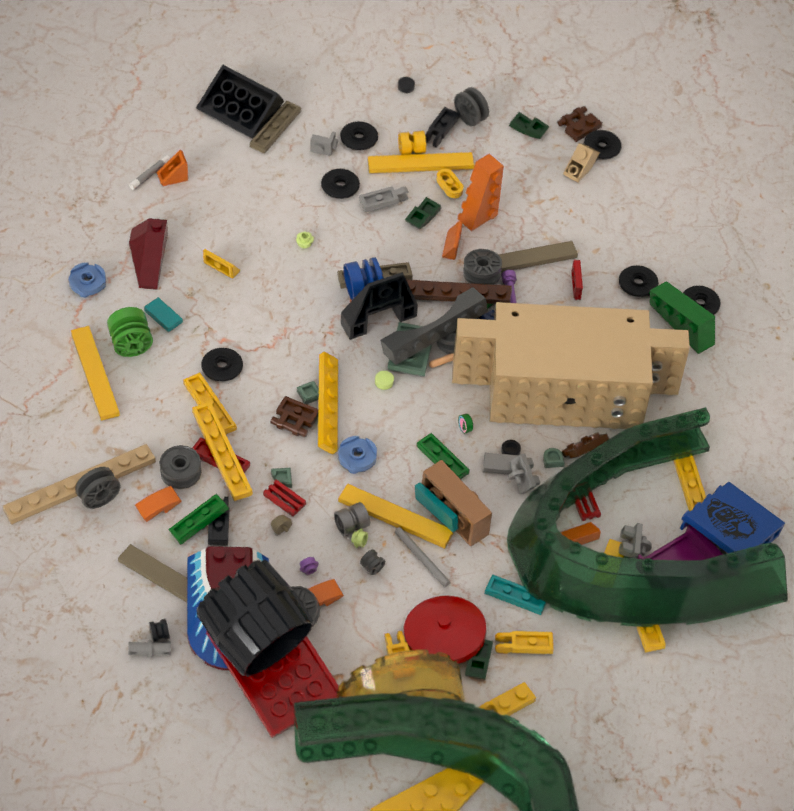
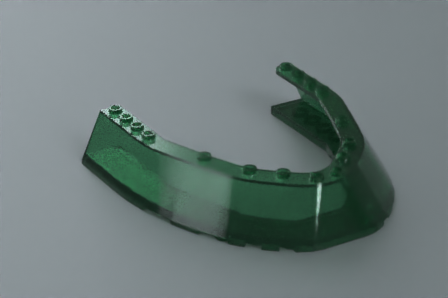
(630, 588)
(441, 734)

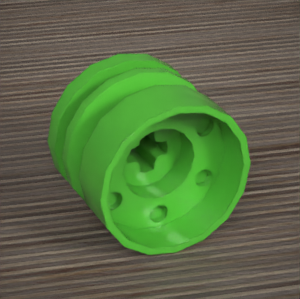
(129, 331)

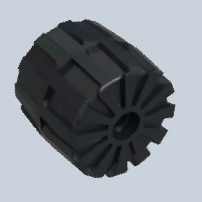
(254, 617)

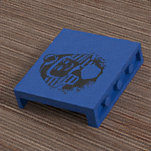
(733, 520)

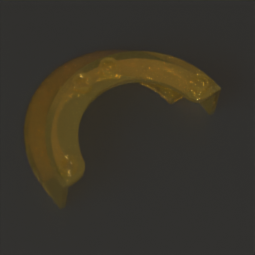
(407, 673)

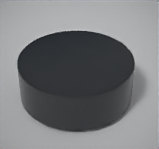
(406, 84)
(511, 447)

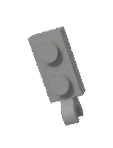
(383, 198)

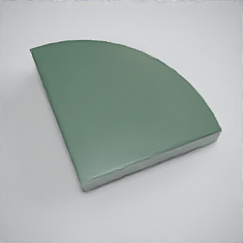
(282, 475)

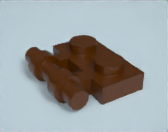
(582, 127)
(297, 412)
(585, 445)

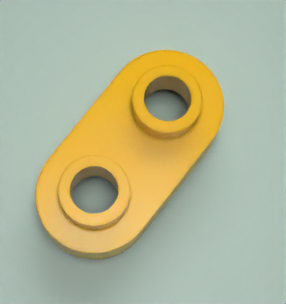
(449, 183)

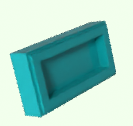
(163, 314)

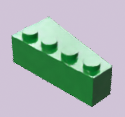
(684, 314)

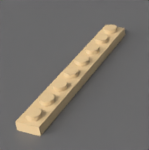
(65, 489)

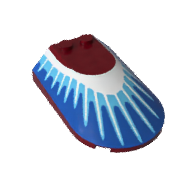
(205, 572)

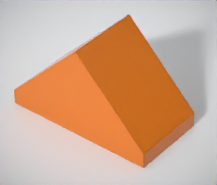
(174, 170)

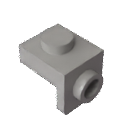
(323, 144)

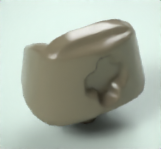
(280, 524)

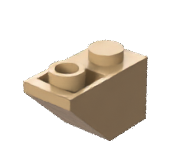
(581, 162)

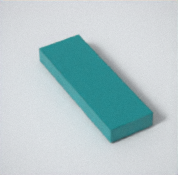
(436, 507)
(513, 594)

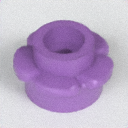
(309, 565)

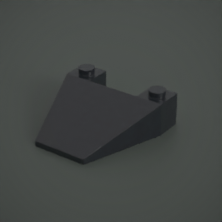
(375, 297)

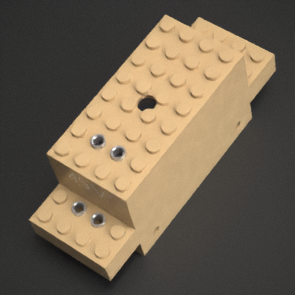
(569, 363)

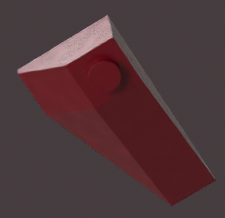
(147, 250)

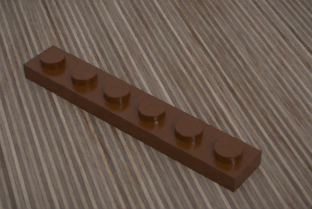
(450, 290)

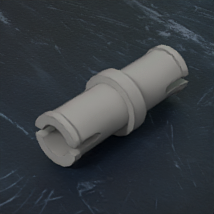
(149, 648)

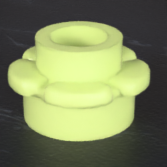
(304, 239)
(359, 538)

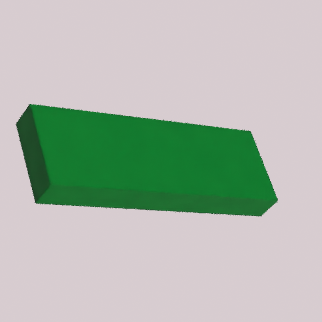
(437, 451)
(198, 519)

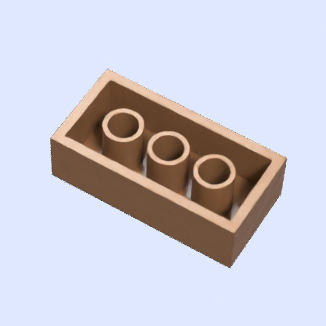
(473, 515)

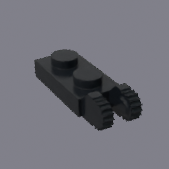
(442, 125)
(219, 528)

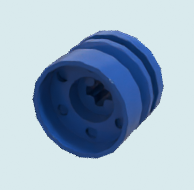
(358, 278)

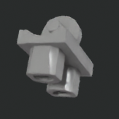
(522, 473)
(637, 543)

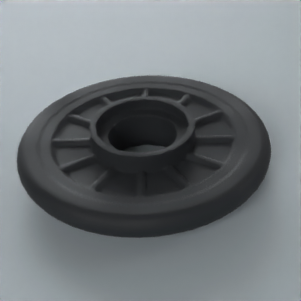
(602, 136)
(349, 139)
(347, 190)
(629, 274)
(711, 298)
(229, 372)

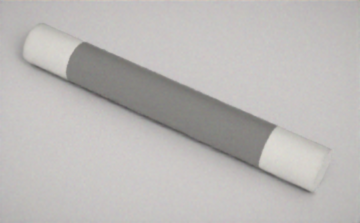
(149, 172)

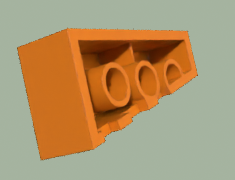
(482, 193)

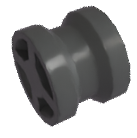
(372, 562)

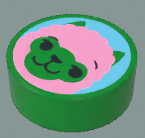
(465, 423)

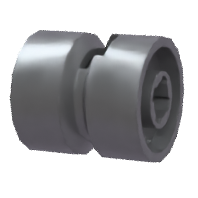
(355, 517)

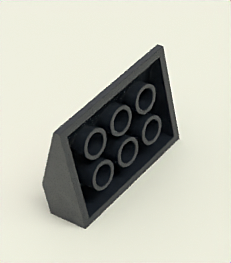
(239, 102)

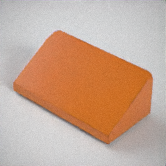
(452, 241)
(583, 533)

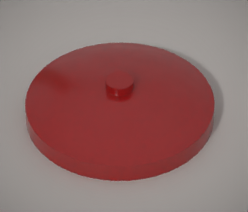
(446, 626)

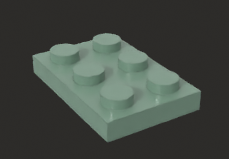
(415, 364)

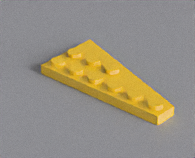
(440, 792)

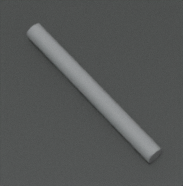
(422, 557)

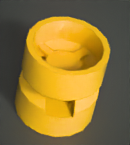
(412, 142)

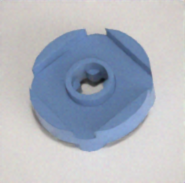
(90, 287)
(357, 463)

